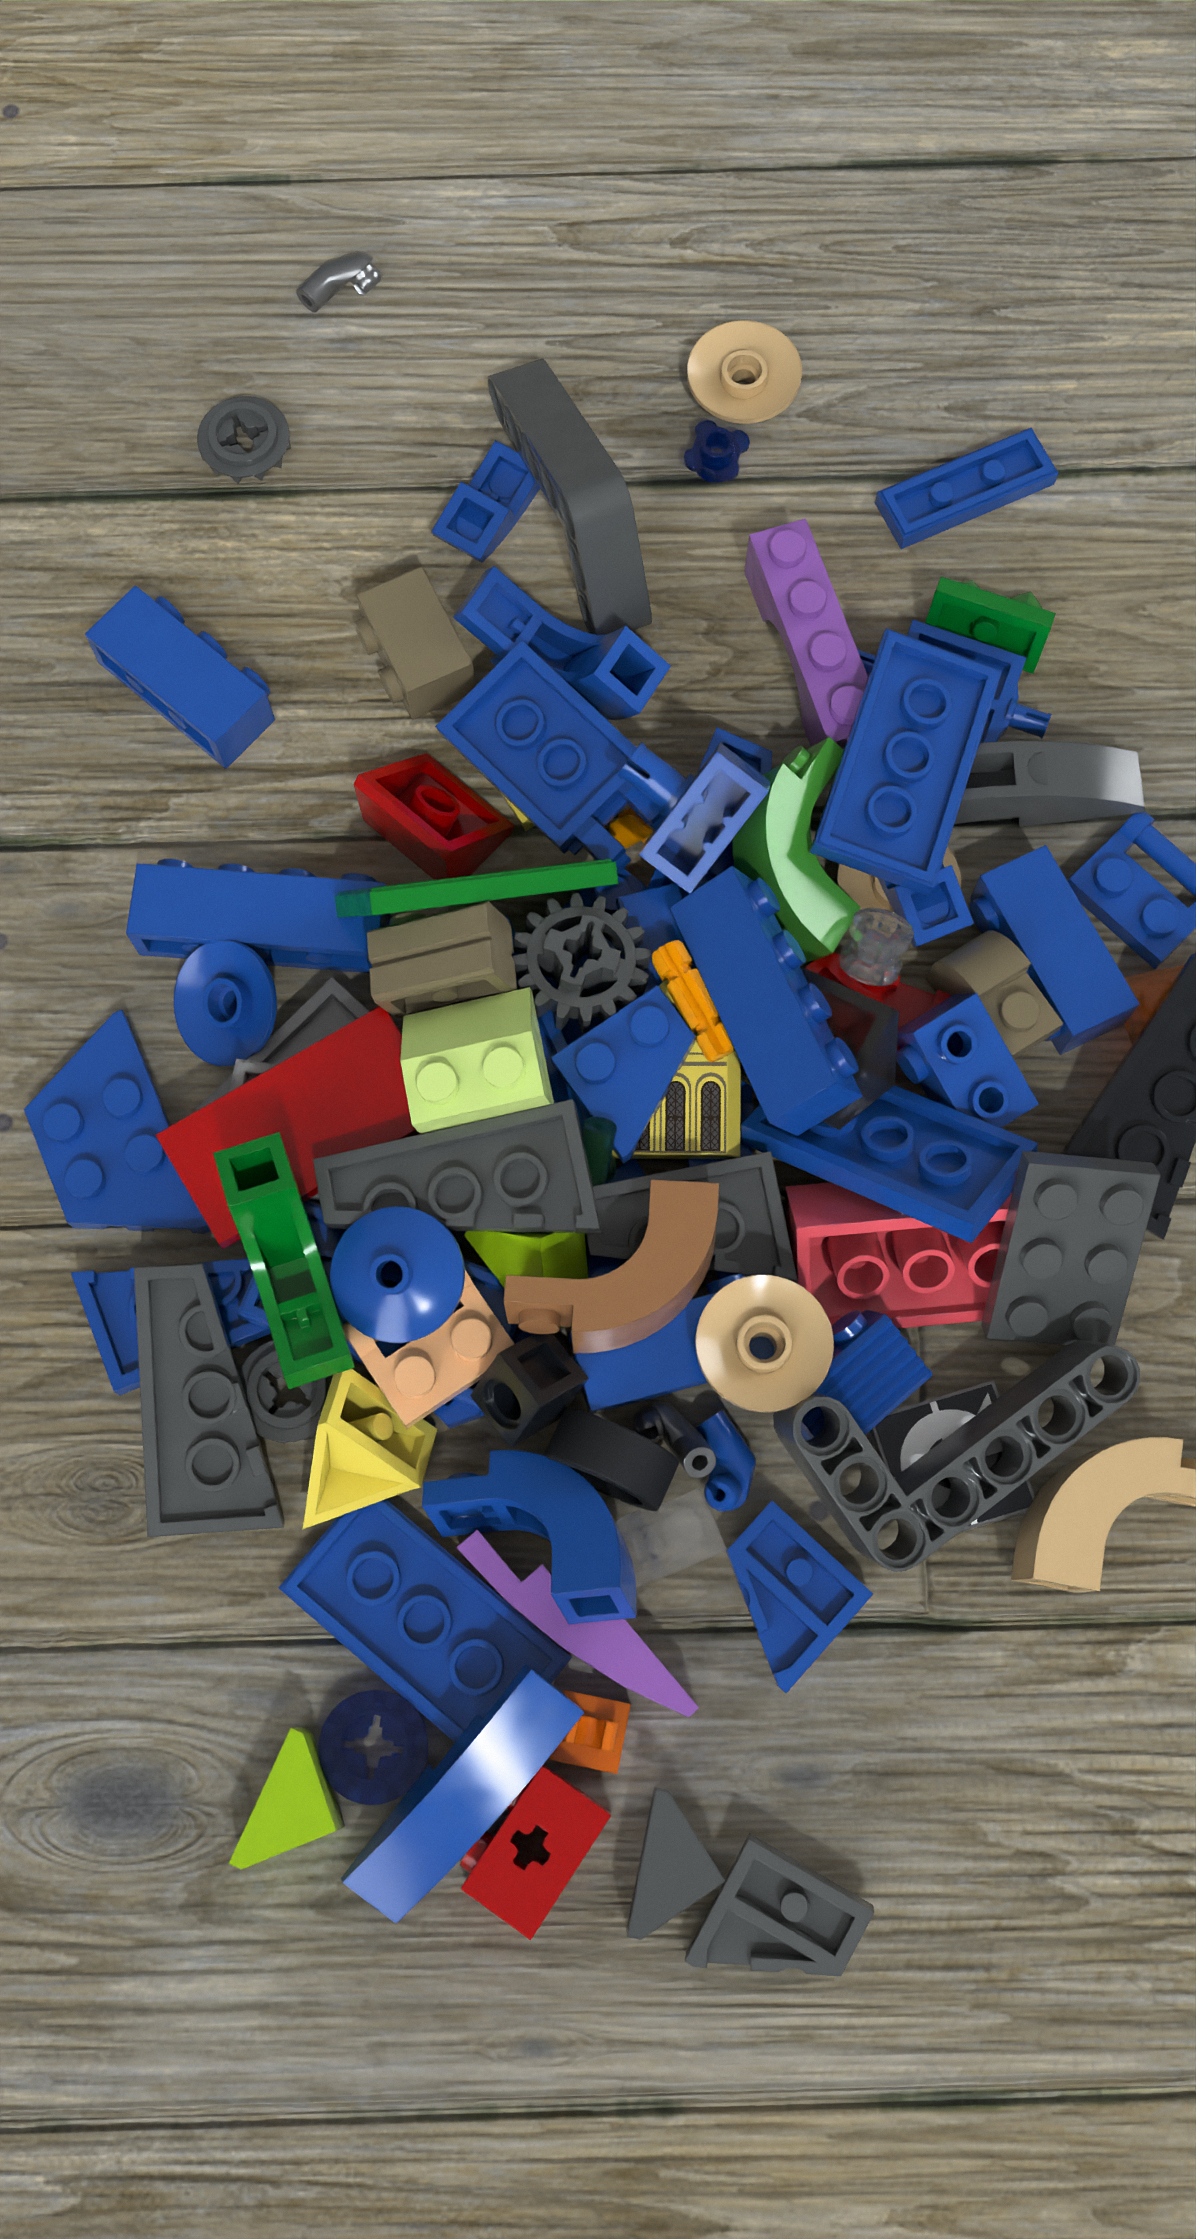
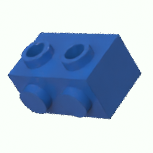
(964, 1061)

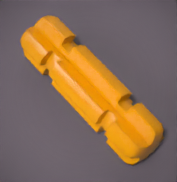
(692, 999)

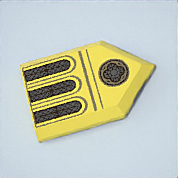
(699, 1111)

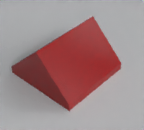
(430, 816)

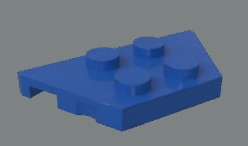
(101, 1143)

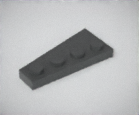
(478, 1176)

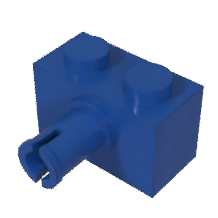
(698, 810)

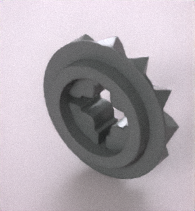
(263, 425)
(293, 1420)

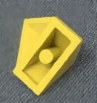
(362, 1451)

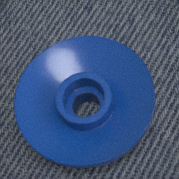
(207, 1007)
(430, 1278)

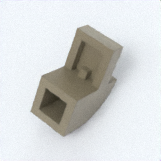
(999, 976)

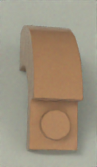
(639, 1294)

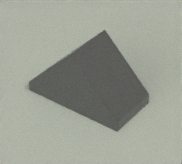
(671, 1868)

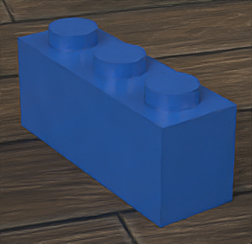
(182, 675)
(1068, 959)
(655, 1364)

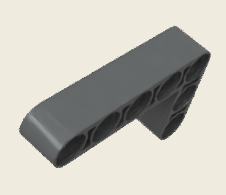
(582, 490)
(958, 1457)

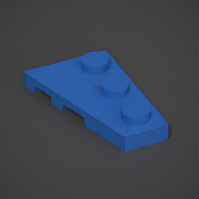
(111, 1313)

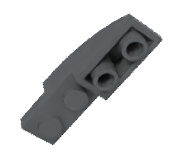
(1051, 782)

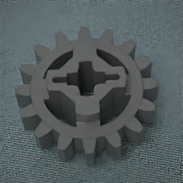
(557, 945)

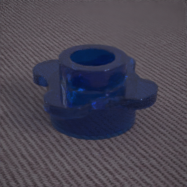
(716, 465)

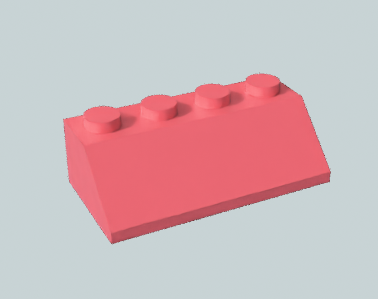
(886, 1262)

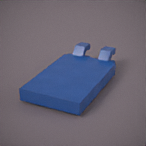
(549, 754)

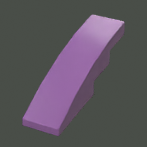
(605, 1645)

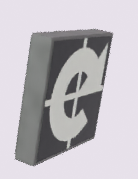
(918, 1428)

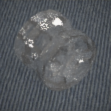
(876, 946)

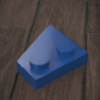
(627, 1065)
(792, 1592)

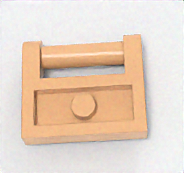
(436, 1366)

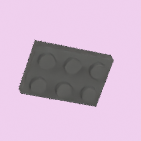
(1069, 1248)

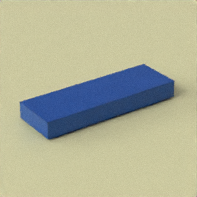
(966, 488)

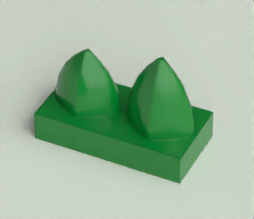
(1003, 622)

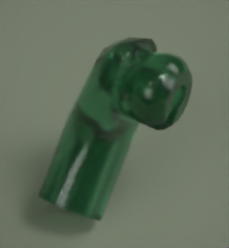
(599, 1140)

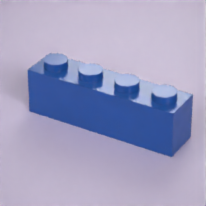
(280, 916)
(767, 1002)

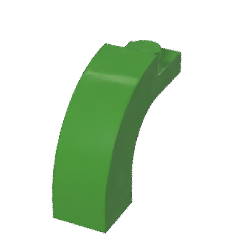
(777, 847)

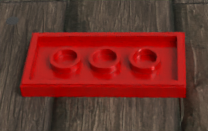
(322, 1102)

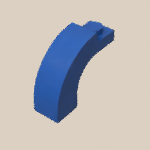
(608, 670)
(537, 1495)

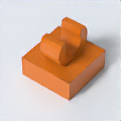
(596, 1736)

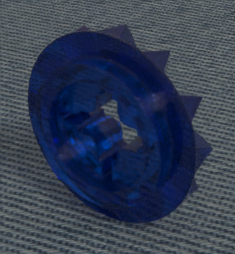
(348, 1769)

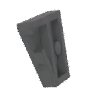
(779, 1917)

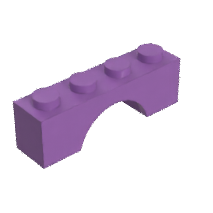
(802, 605)

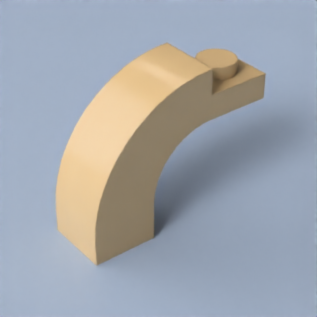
(1072, 1513)

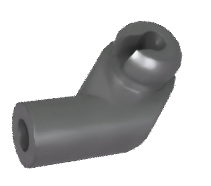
(334, 275)

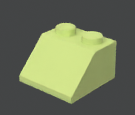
(474, 1061)

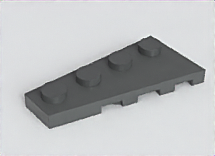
(196, 1423)

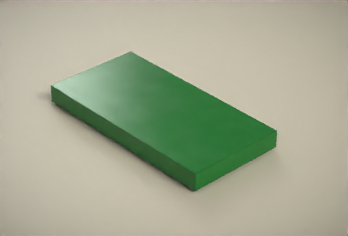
(475, 888)

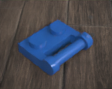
(1131, 899)

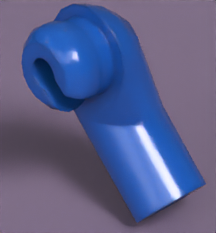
(734, 1467)

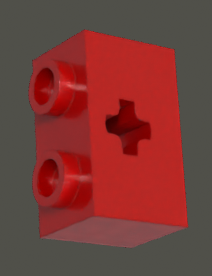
(527, 1892)

